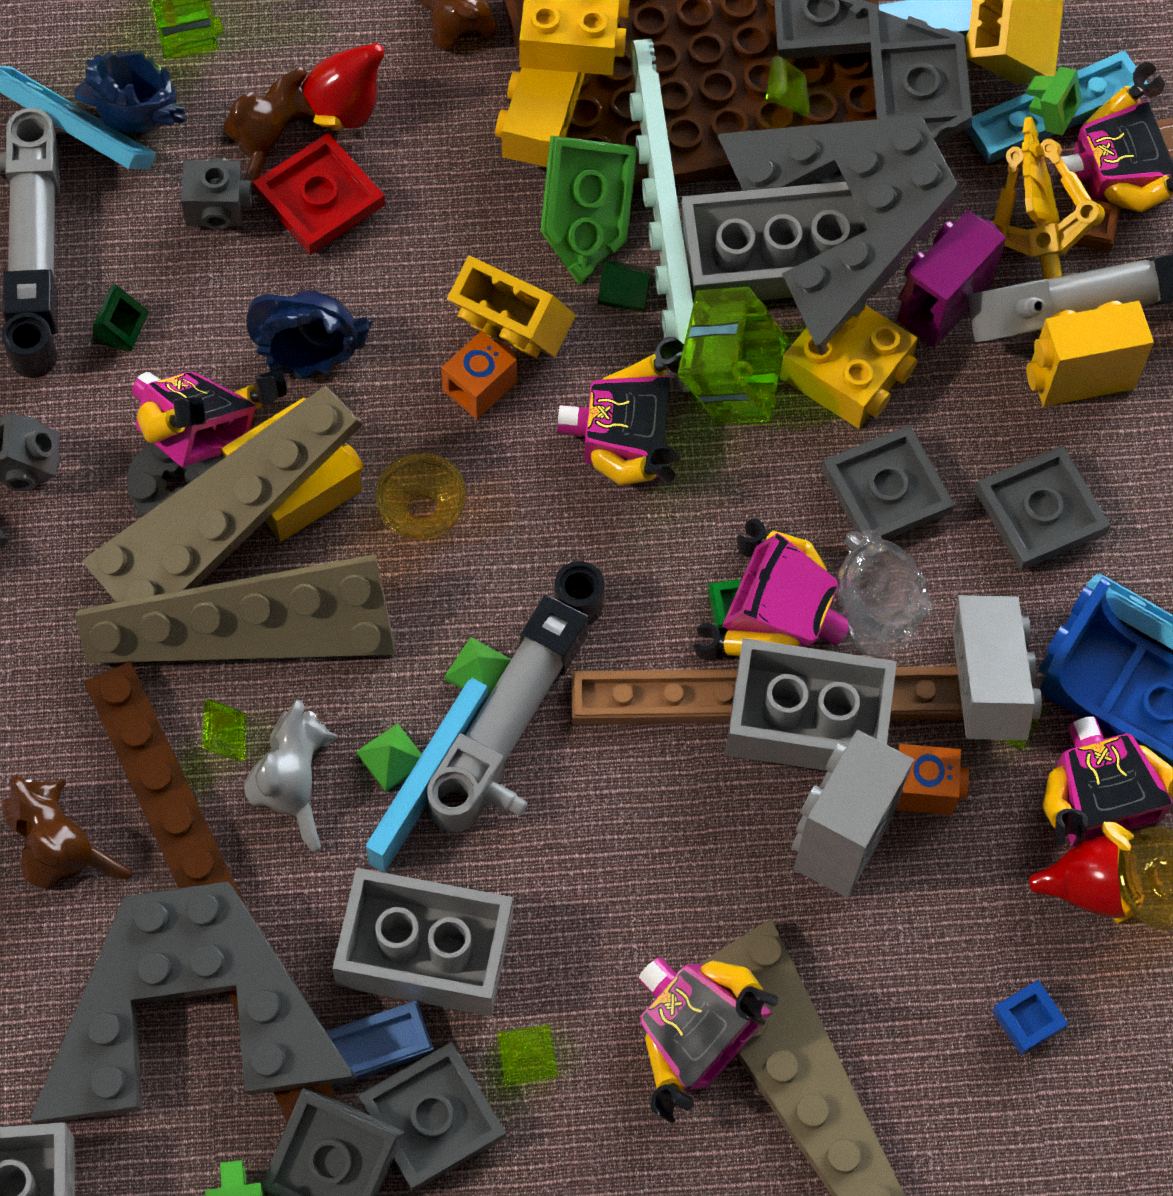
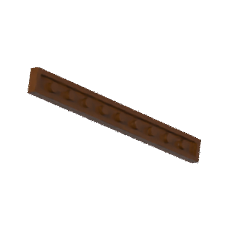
(165, 798)

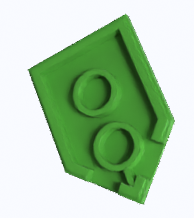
(587, 201)

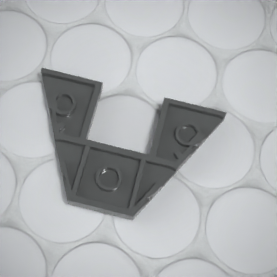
(913, 64)
(896, 183)
(176, 949)

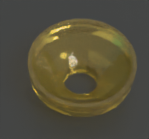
(416, 477)

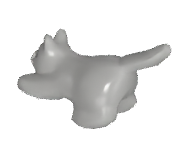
(285, 775)

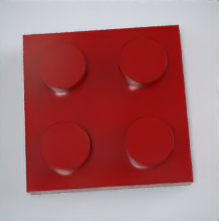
(319, 193)

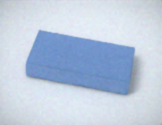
(382, 1041)

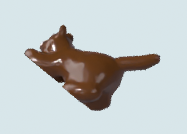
(458, 17)
(260, 120)
(54, 843)

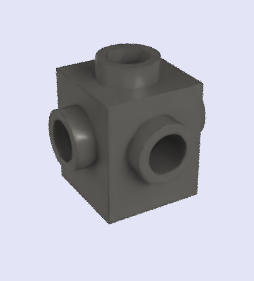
(214, 193)
(27, 452)

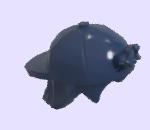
(130, 92)
(304, 332)

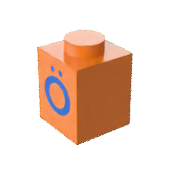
(480, 374)
(934, 780)

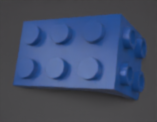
(1111, 674)

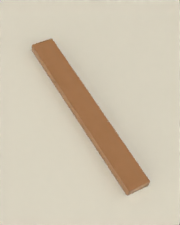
(709, 694)

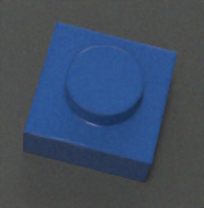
(1029, 1017)

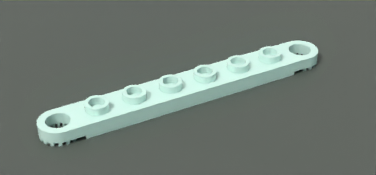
(660, 193)

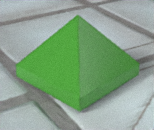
(479, 663)
(390, 757)

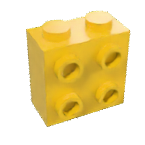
(572, 35)
(1015, 37)
(507, 305)
(1090, 353)
(856, 370)
(322, 492)

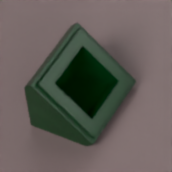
(624, 285)
(119, 320)

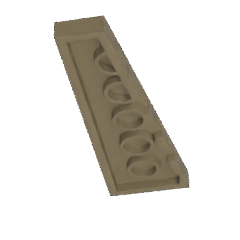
(217, 511)
(276, 615)
(804, 1077)

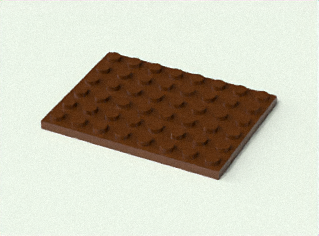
(711, 80)

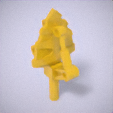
(1051, 236)

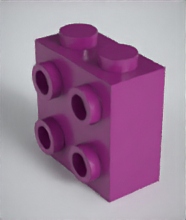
(938, 281)

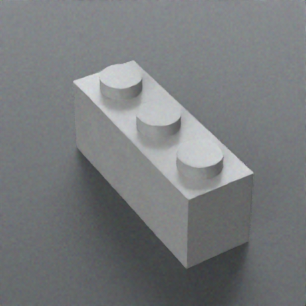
(995, 668)

